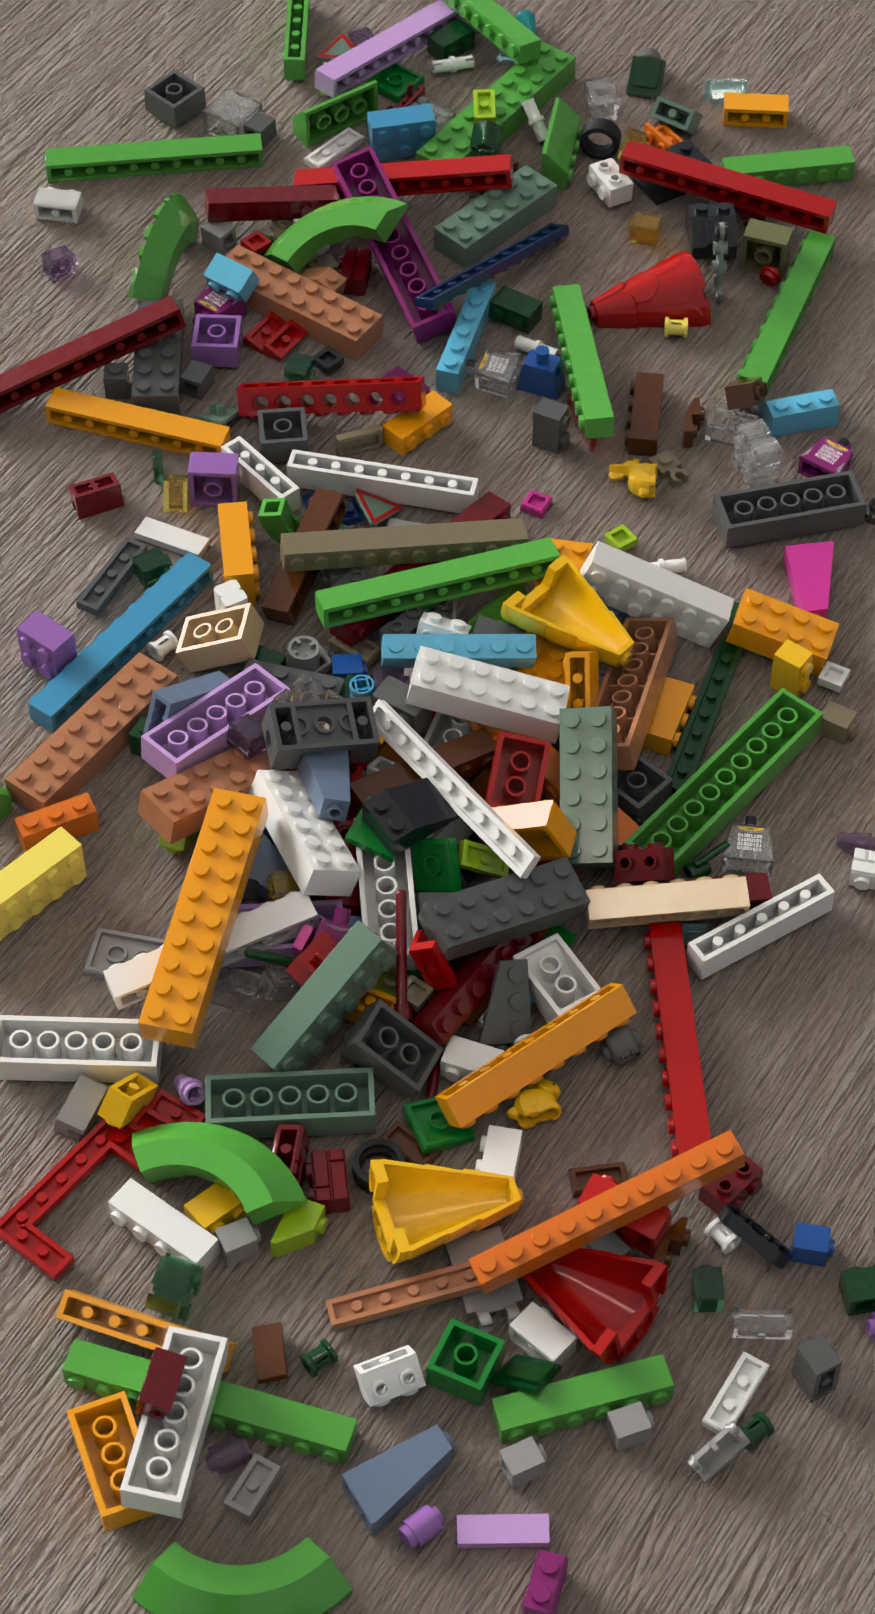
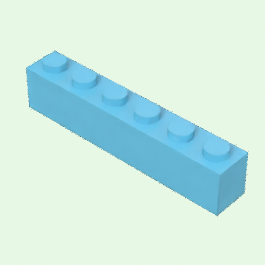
(465, 337)
(493, 649)

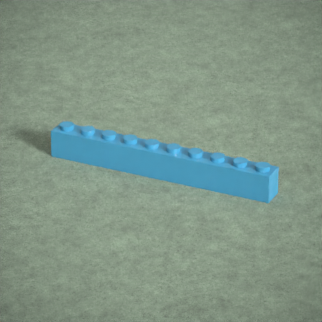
(120, 642)

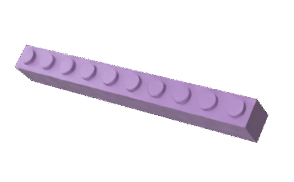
(382, 50)

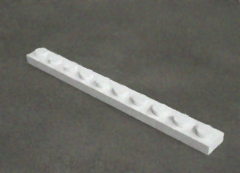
(455, 790)

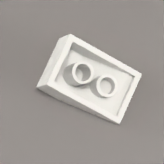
(556, 977)

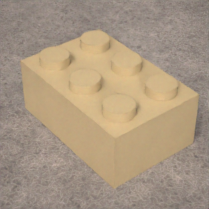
(220, 637)

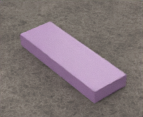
(503, 1531)

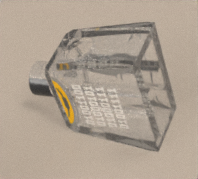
(495, 372)
(749, 848)

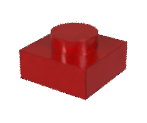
(256, 242)

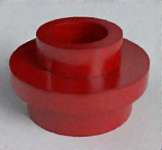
(770, 275)

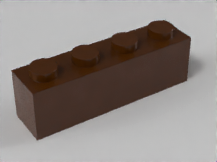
(645, 414)

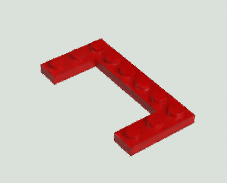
(20, 1222)

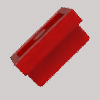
(431, 962)

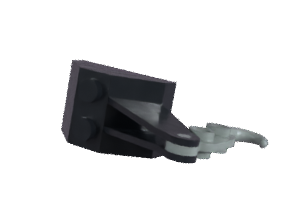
(712, 236)

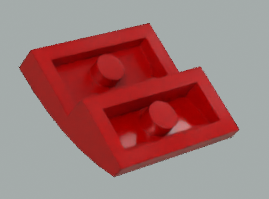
(275, 336)
(165, 1109)

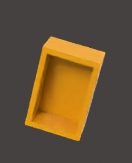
(541, 827)

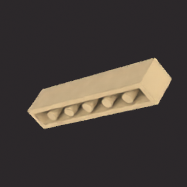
(667, 901)

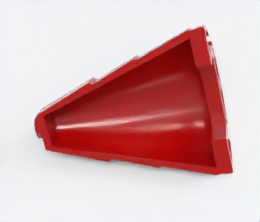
(664, 290)
(602, 1298)

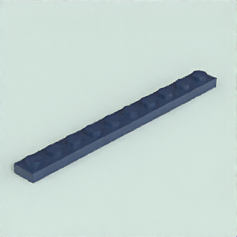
(491, 266)

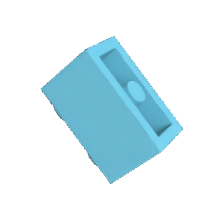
(231, 278)

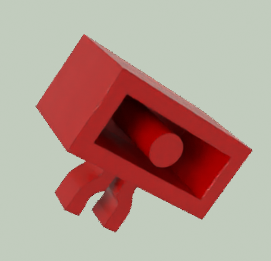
(311, 957)

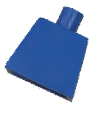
(542, 374)

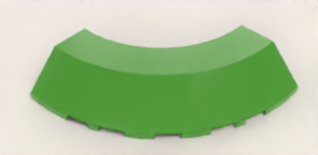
(357, 216)
(166, 240)
(221, 1157)
(291, 1583)

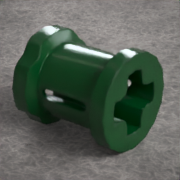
(318, 1358)
(757, 1429)

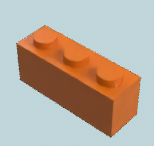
(75, 815)

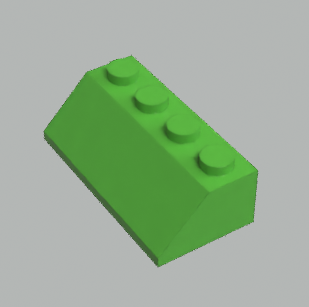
(336, 114)
(561, 145)

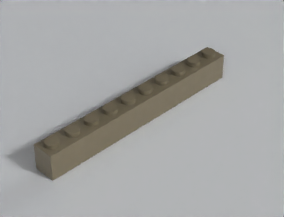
(397, 544)

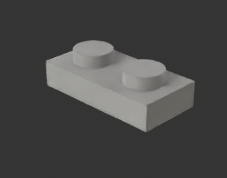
(252, 1487)

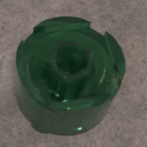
(174, 1286)

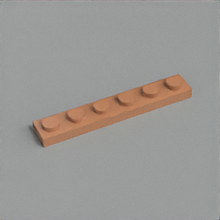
(401, 1295)

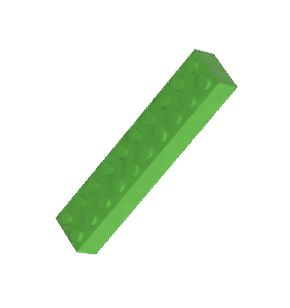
(533, 79)
(731, 778)

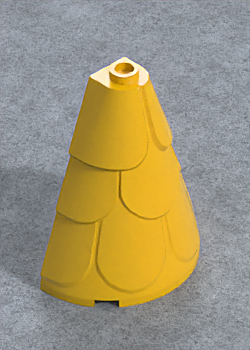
(570, 615)
(434, 1205)

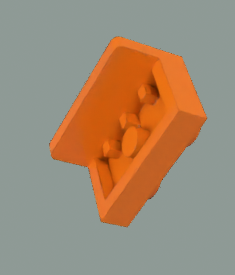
(661, 136)

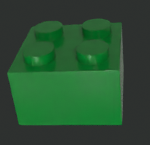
(465, 1362)

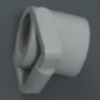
(305, 654)

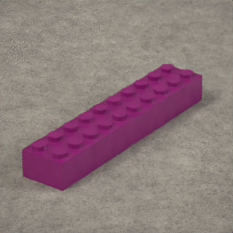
(402, 255)

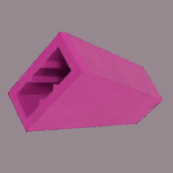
(809, 575)

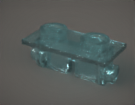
(715, 87)

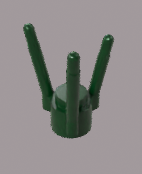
(701, 867)

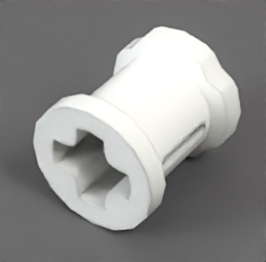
(162, 646)
(722, 1235)

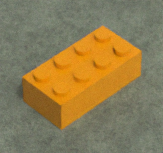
(237, 549)
(766, 623)
(104, 1440)

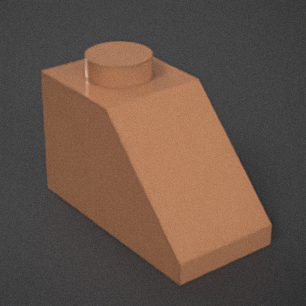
(326, 277)

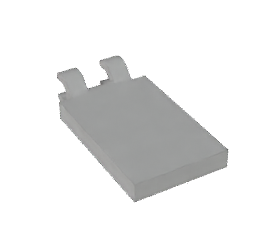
(477, 1304)

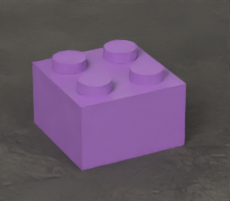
(217, 339)
(213, 478)
(45, 645)

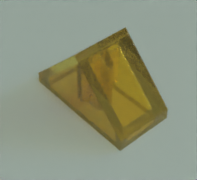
(176, 493)

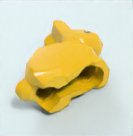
(640, 477)
(536, 1104)

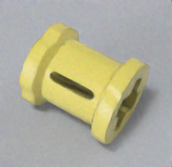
(676, 327)

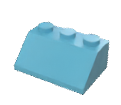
(800, 412)

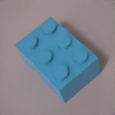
(400, 131)

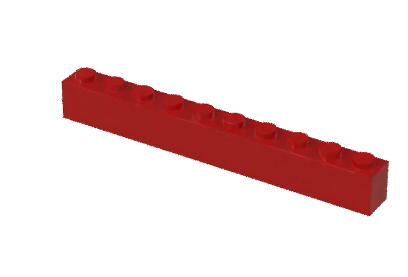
(430, 175)
(727, 186)
(678, 1037)

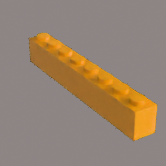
(134, 423)
(536, 1055)

